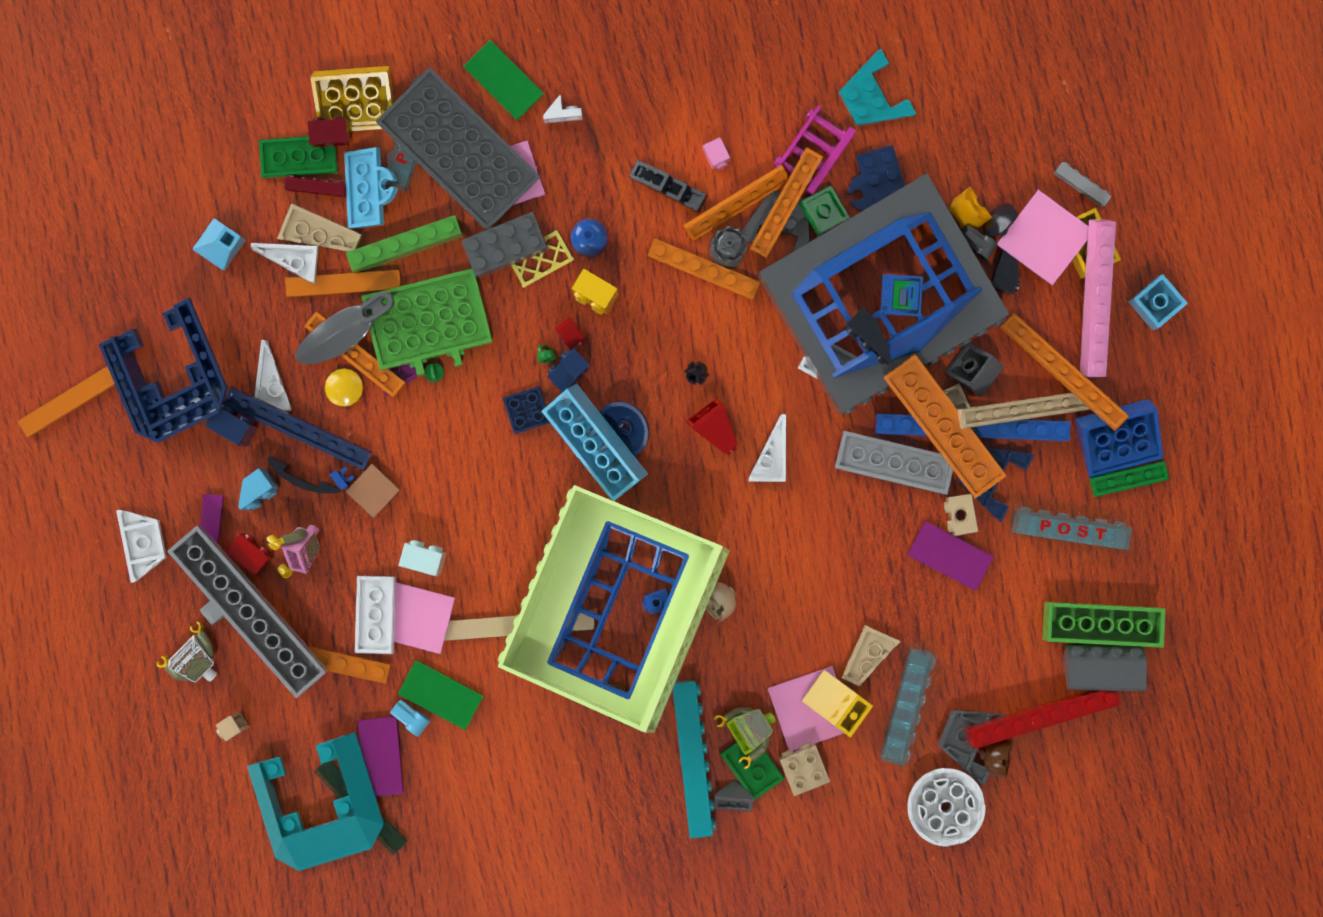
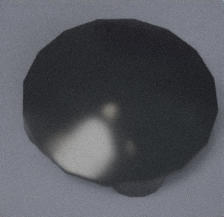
(1001, 219)

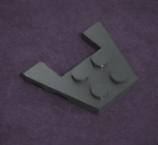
(796, 225)
(955, 743)

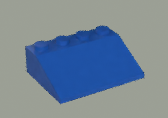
(1130, 445)

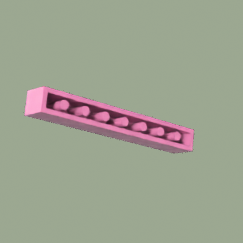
(1097, 297)

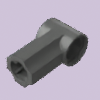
(981, 244)

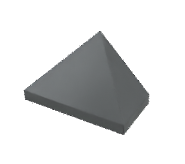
(733, 798)

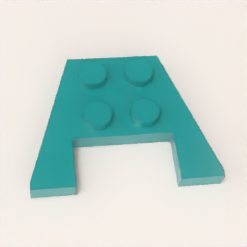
(866, 100)

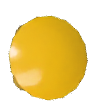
(344, 387)

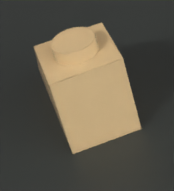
(231, 726)

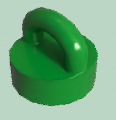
(545, 356)
(434, 373)

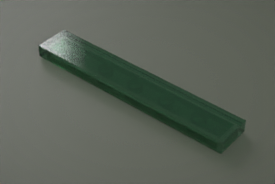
(333, 778)

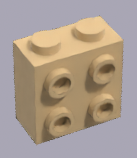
(804, 768)

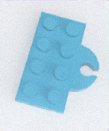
(367, 188)

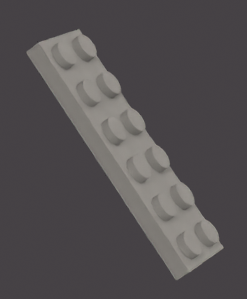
(894, 462)

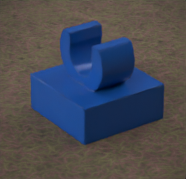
(340, 479)

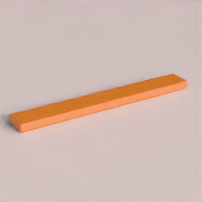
(1064, 372)

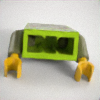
(749, 730)

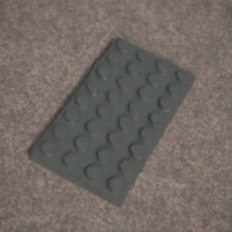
(458, 149)

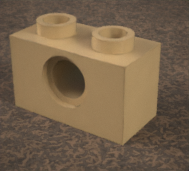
(968, 523)

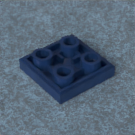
(526, 410)

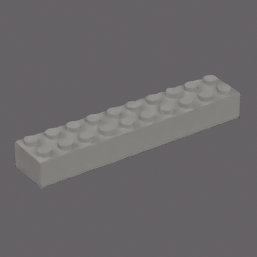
(248, 611)

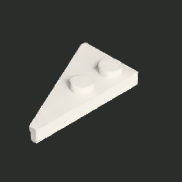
(296, 258)
(772, 461)

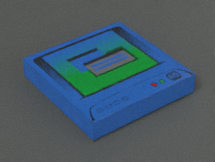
(901, 295)

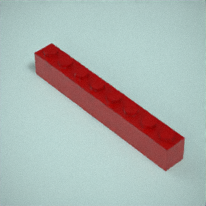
(1040, 717)

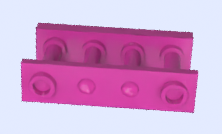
(832, 151)

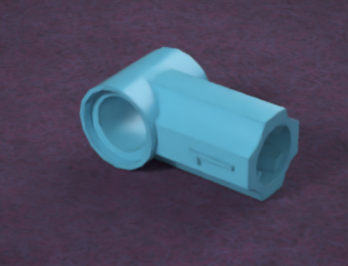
(414, 720)

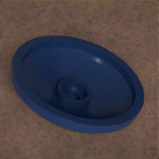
(622, 412)

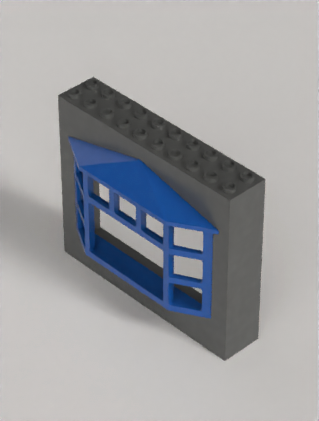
(850, 242)

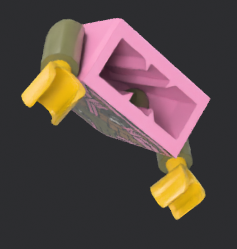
(299, 549)

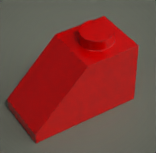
(570, 334)

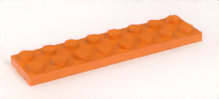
(941, 424)

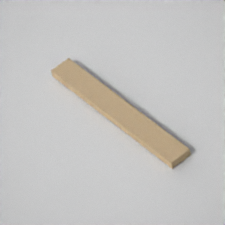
(1019, 410)
(498, 627)

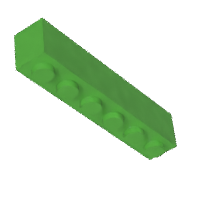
(404, 244)

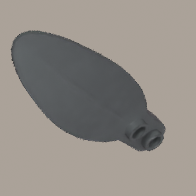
(342, 330)

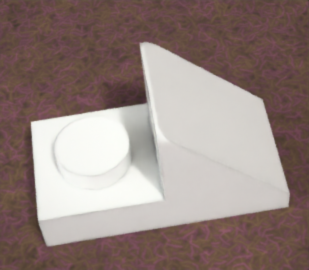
(557, 114)

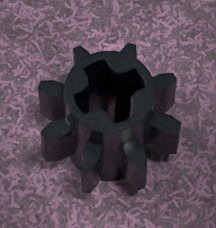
(696, 373)

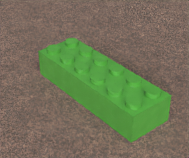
(1103, 624)

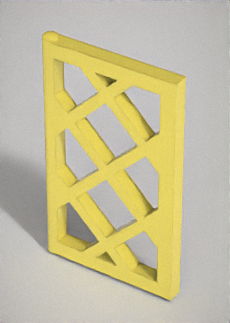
(555, 265)

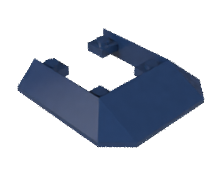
(146, 405)

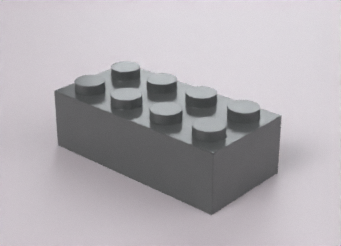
(505, 245)

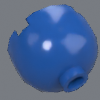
(589, 237)

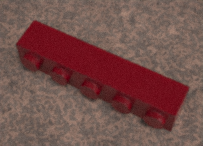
(315, 186)

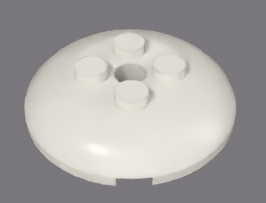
(962, 817)

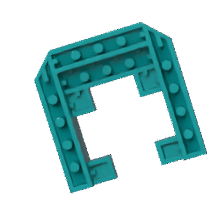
(358, 813)

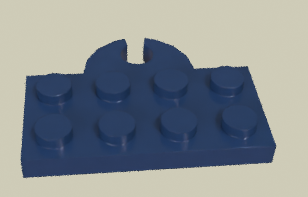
(877, 178)

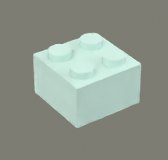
(422, 559)

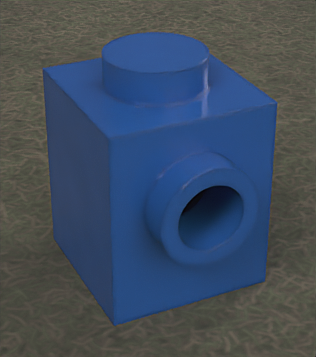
(655, 601)

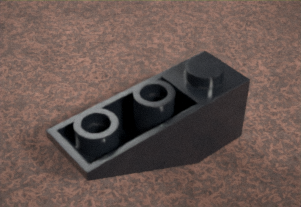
(868, 331)

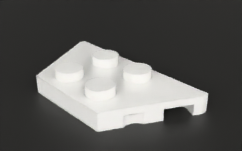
(141, 543)

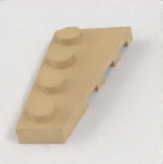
(313, 229)

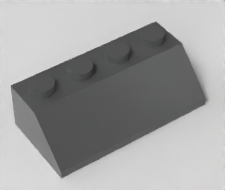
(1105, 667)

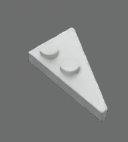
(268, 382)

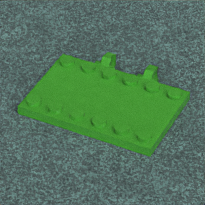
(430, 321)

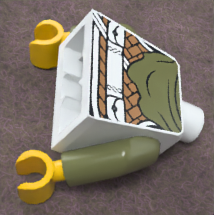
(192, 659)

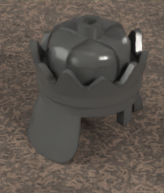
(728, 247)

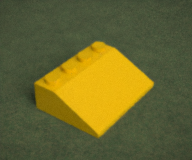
(354, 93)

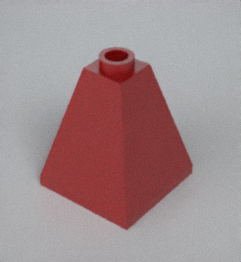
(714, 426)

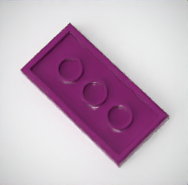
(950, 555)
(382, 754)

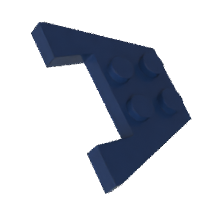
(1002, 458)

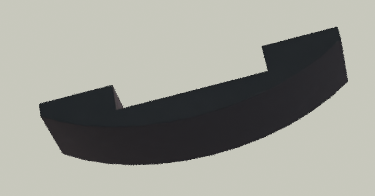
(282, 468)

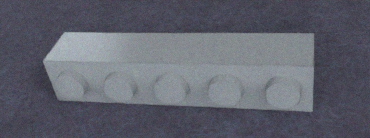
(1082, 184)

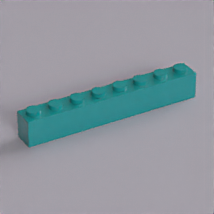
(692, 759)

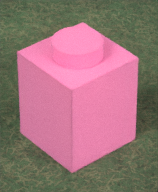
(716, 154)

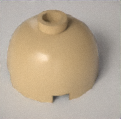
(722, 602)

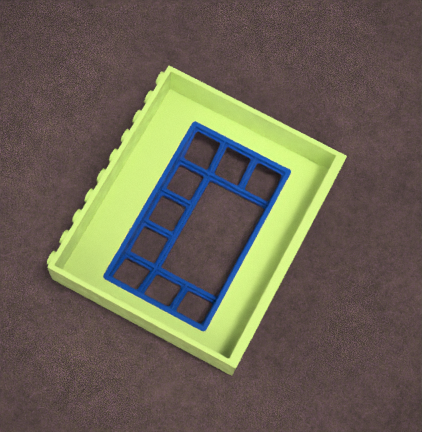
(561, 590)

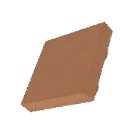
(373, 490)

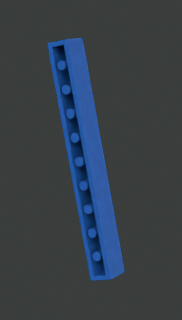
(1014, 430)

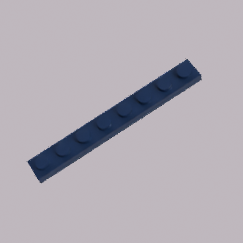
(297, 428)

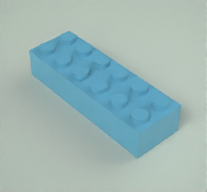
(594, 442)

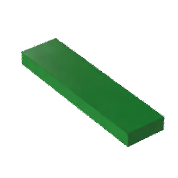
(1129, 479)

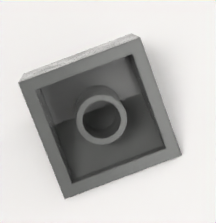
(974, 369)

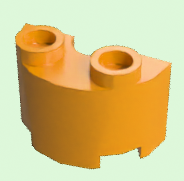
(968, 211)

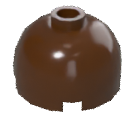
(997, 757)

